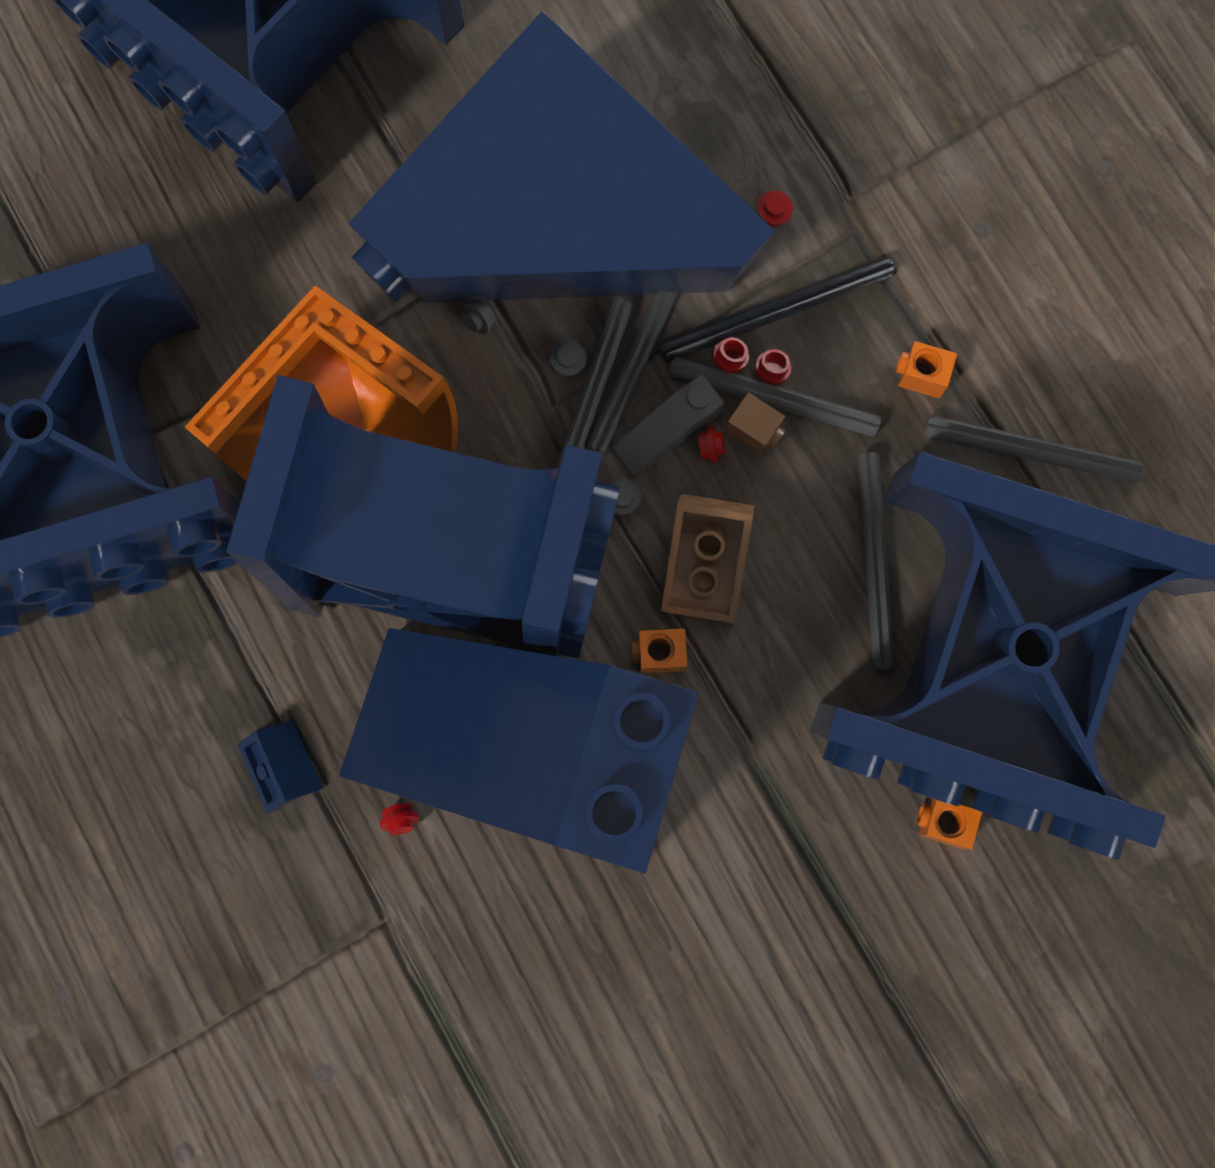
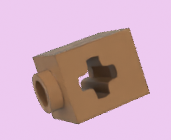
(756, 425)

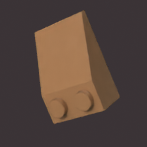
(707, 558)

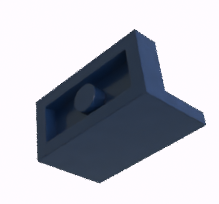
(279, 765)

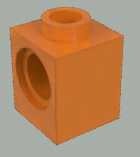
(938, 360)
(673, 639)
(965, 823)

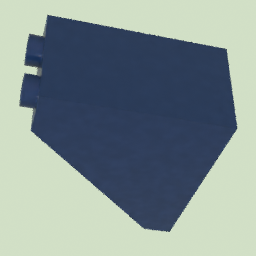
(553, 191)
(523, 742)

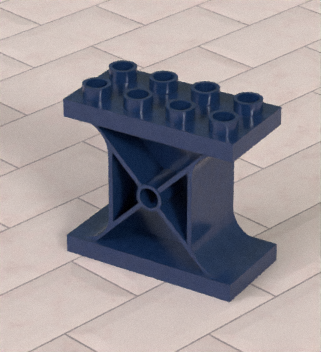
(241, 64)
(76, 445)
(421, 529)
(1026, 719)

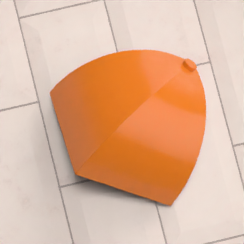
(355, 370)

